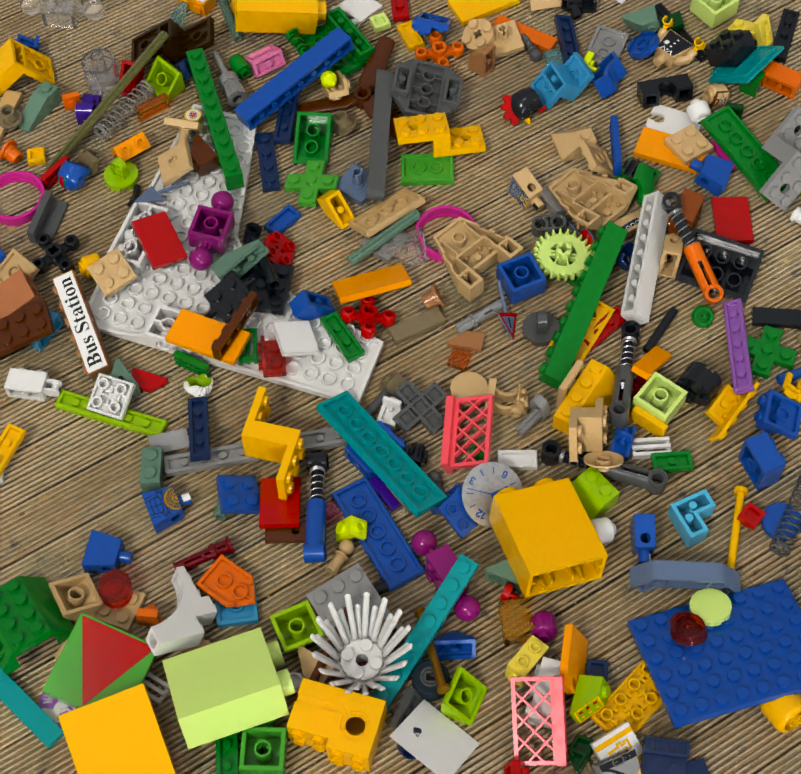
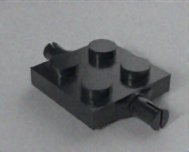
(227, 296)

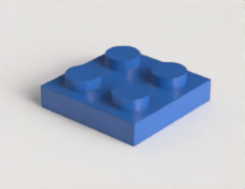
(238, 494)

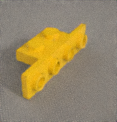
(726, 408)

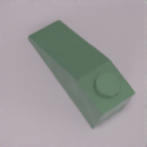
(40, 105)
(240, 260)

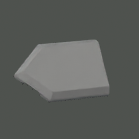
(606, 41)

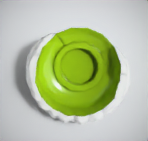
(198, 386)

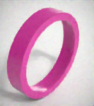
(20, 176)
(436, 212)

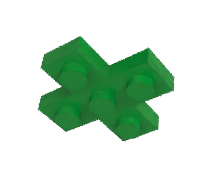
(768, 352)

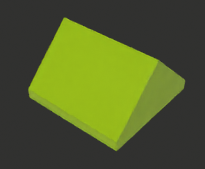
(165, 79)
(464, 697)

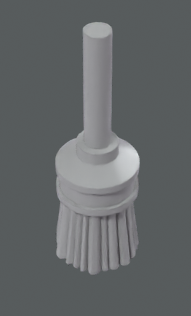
(230, 83)

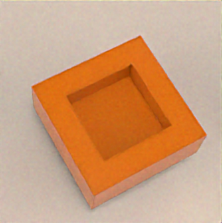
(70, 100)

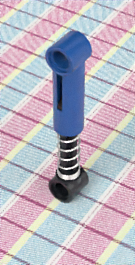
(314, 547)

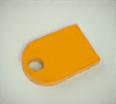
(573, 657)

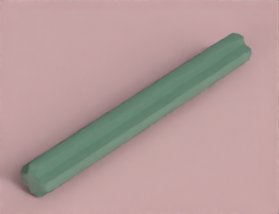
(383, 237)

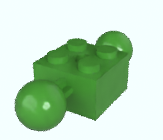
(261, 739)

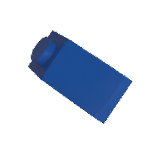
(311, 305)

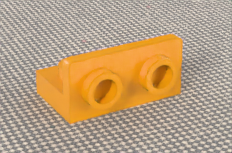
(131, 147)

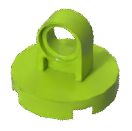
(121, 175)

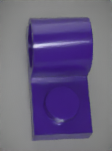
(86, 107)

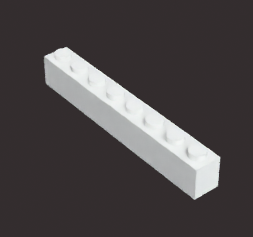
(645, 259)

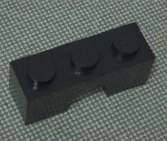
(676, 86)

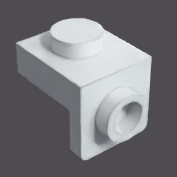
(389, 409)

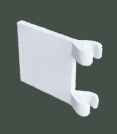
(359, 9)

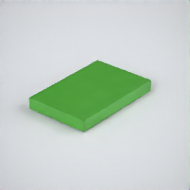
(426, 170)

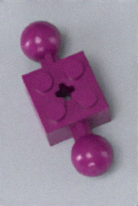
(211, 230)
(437, 567)

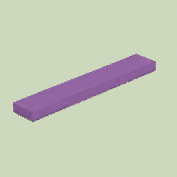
(738, 346)

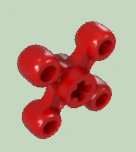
(368, 317)

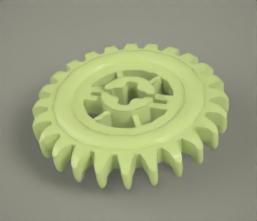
(563, 254)

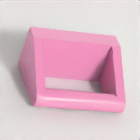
(265, 60)

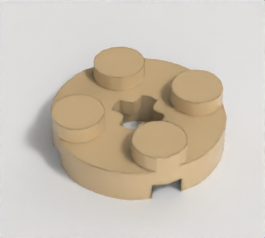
(473, 28)

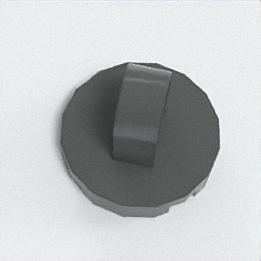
(539, 328)

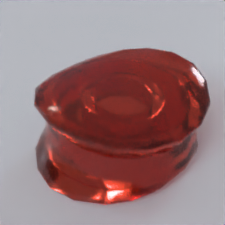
(115, 589)
(688, 629)

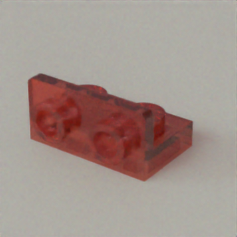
(272, 361)

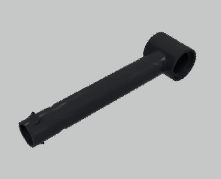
(252, 233)

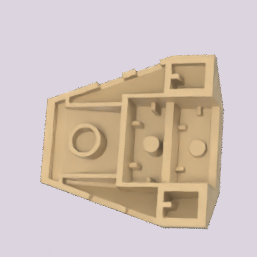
(593, 198)

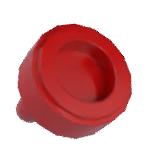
(507, 592)

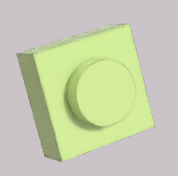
(379, 22)

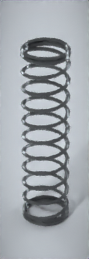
(781, 543)

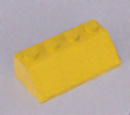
(593, 383)

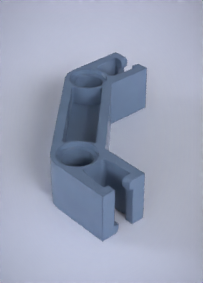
(684, 575)

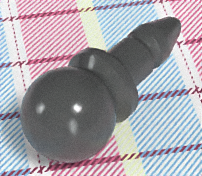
(534, 54)
(436, 477)

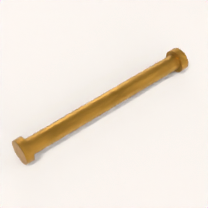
(442, 687)

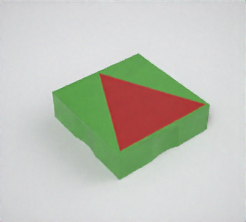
(97, 663)

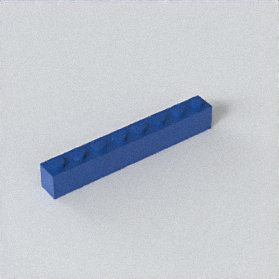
(294, 78)

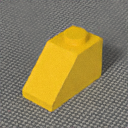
(336, 208)

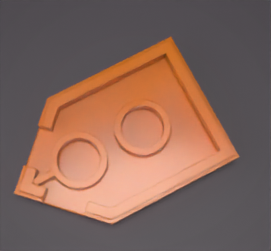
(228, 583)

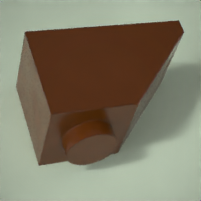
(203, 157)

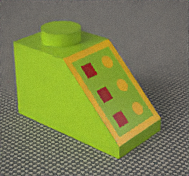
(589, 697)

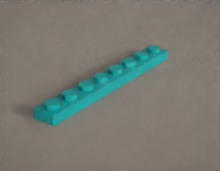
(429, 625)

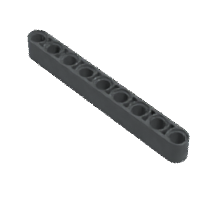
(379, 136)

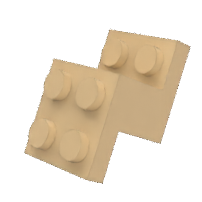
(587, 429)

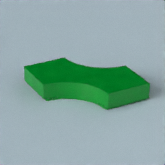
(644, 180)

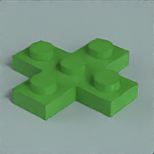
(311, 183)

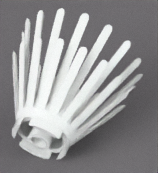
(361, 644)

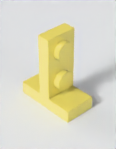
(759, 29)

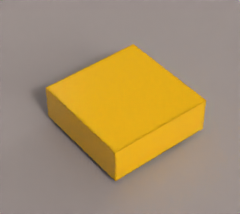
(36, 156)

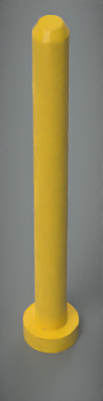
(740, 492)

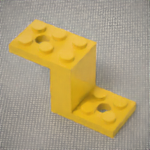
(19, 60)
(273, 443)

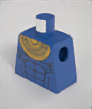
(165, 507)

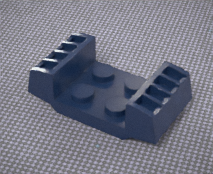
(664, 755)

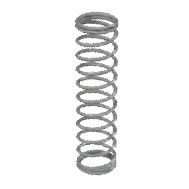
(145, 92)

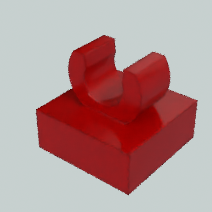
(751, 516)
(514, 767)

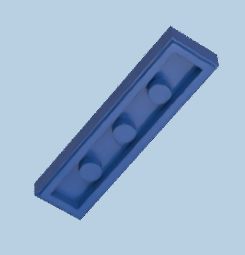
(615, 145)

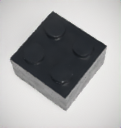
(730, 48)

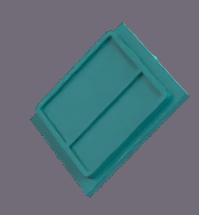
(748, 68)

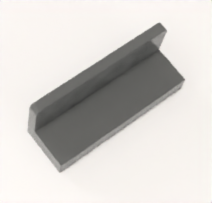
(47, 217)

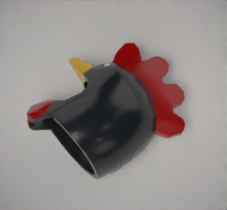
(520, 105)

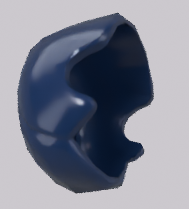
(624, 257)

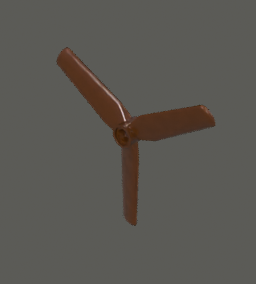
(363, 94)

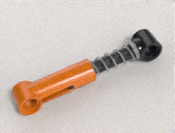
(693, 250)

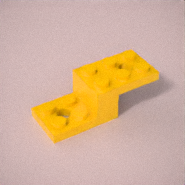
(436, 130)

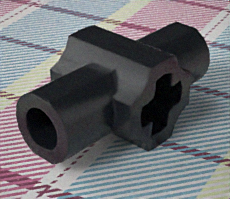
(573, 7)

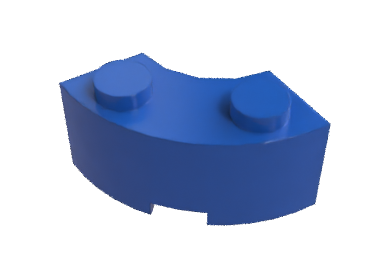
(608, 75)

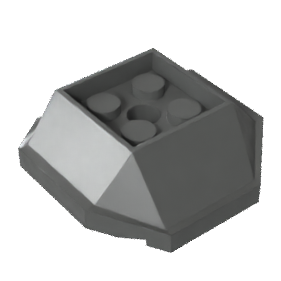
(425, 88)

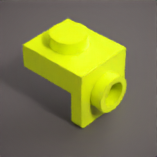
(350, 528)

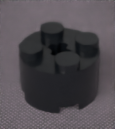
(699, 383)

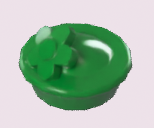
(702, 316)

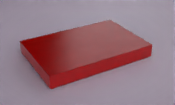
(732, 218)
(159, 240)
(278, 512)

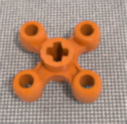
(439, 50)

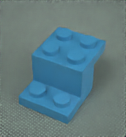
(562, 80)

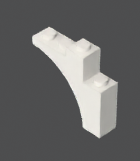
(185, 625)

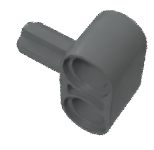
(547, 222)

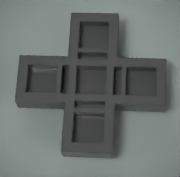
(419, 407)

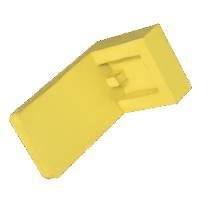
(526, 659)

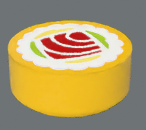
(193, 115)

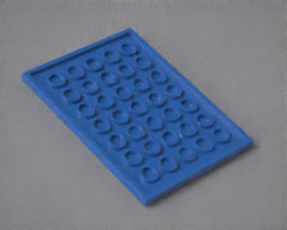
(739, 664)

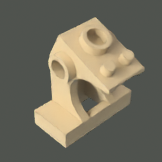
(518, 397)

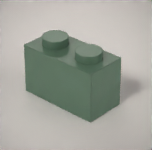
(152, 469)

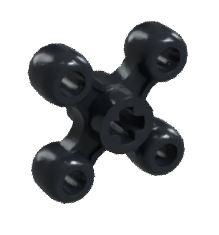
(56, 253)

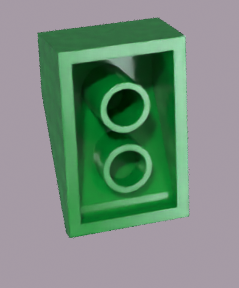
(313, 137)

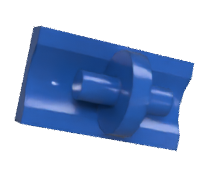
(623, 441)

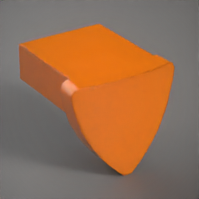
(148, 616)

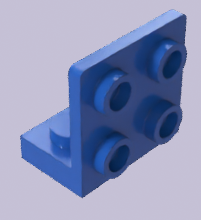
(454, 511)

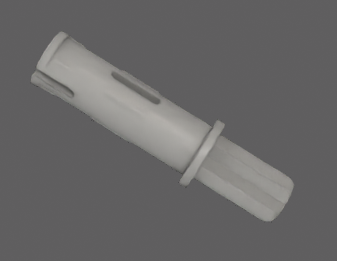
(476, 318)

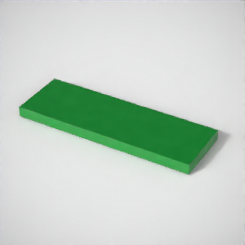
(741, 147)

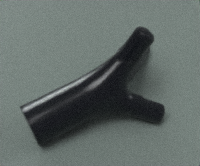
(136, 193)

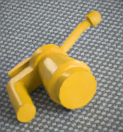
(790, 390)

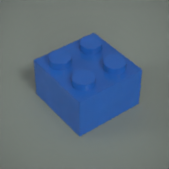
(521, 278)
(762, 460)

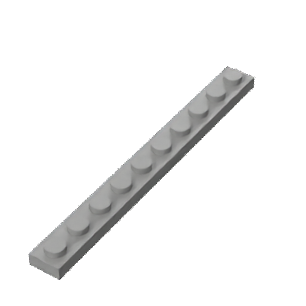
(234, 453)

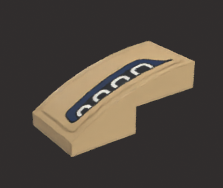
(629, 222)

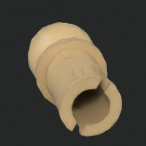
(345, 548)

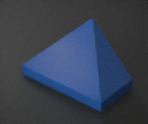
(455, 646)

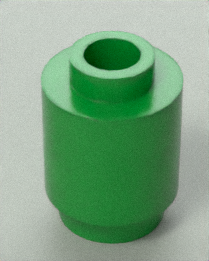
(240, 66)

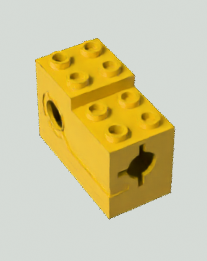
(337, 722)

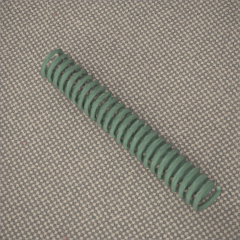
(228, 14)

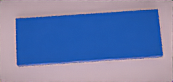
(384, 541)

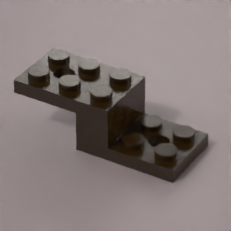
(179, 40)

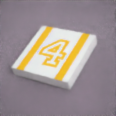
(615, 741)

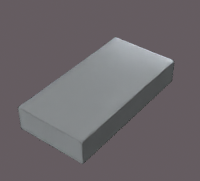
(170, 440)

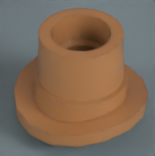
(433, 297)

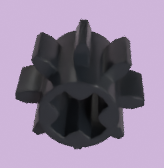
(630, 167)
(417, 453)

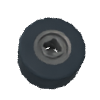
(424, 683)

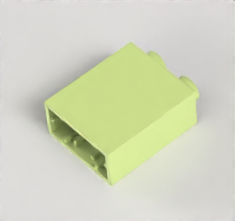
(228, 687)

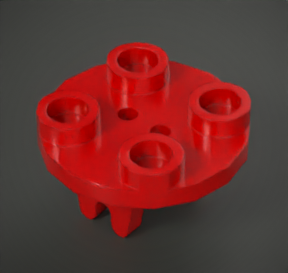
(279, 242)

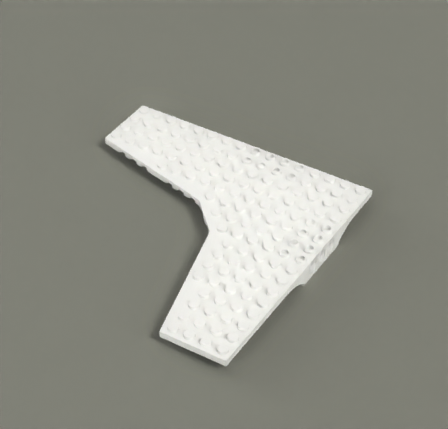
(153, 301)

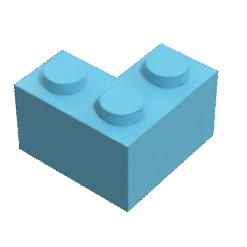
(688, 517)

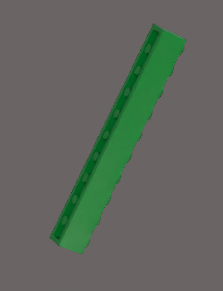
(215, 119)
(582, 305)

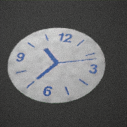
(481, 486)

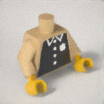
(673, 48)

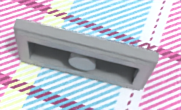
(551, 202)

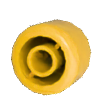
(783, 712)

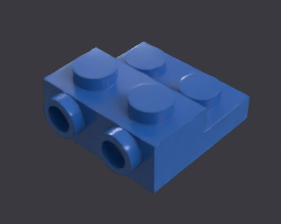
(426, 22)
(778, 414)

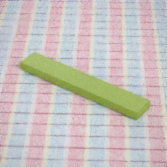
(133, 420)

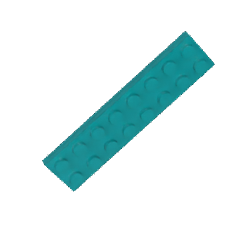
(381, 453)

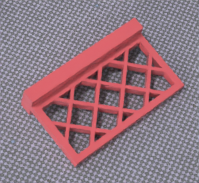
(451, 432)
(558, 720)

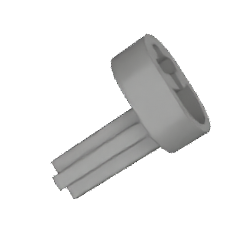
(540, 410)

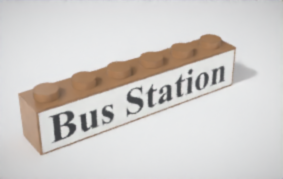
(82, 324)

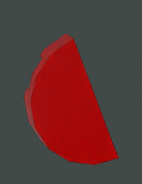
(147, 381)

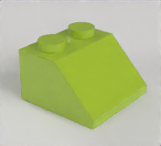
(595, 493)
(295, 626)

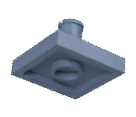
(354, 184)

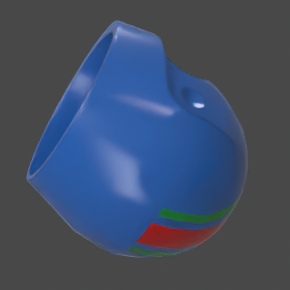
(72, 175)

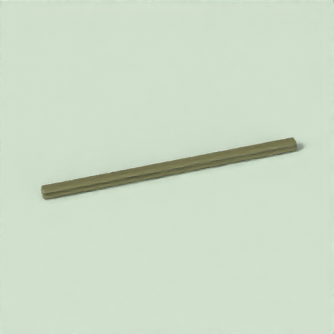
(110, 98)

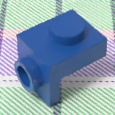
(33, 44)

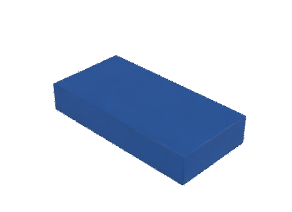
(283, 220)

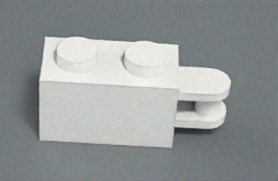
(31, 384)

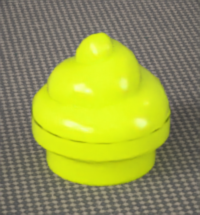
(328, 79)

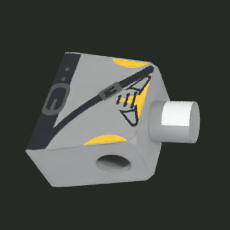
(619, 763)

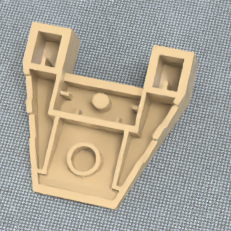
(470, 251)

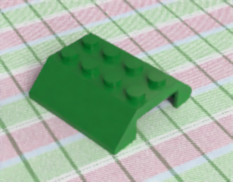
(336, 18)
(28, 618)

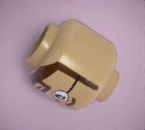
(716, 95)

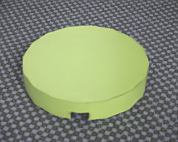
(711, 606)

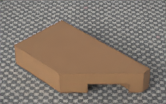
(468, 341)

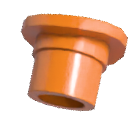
(10, 152)

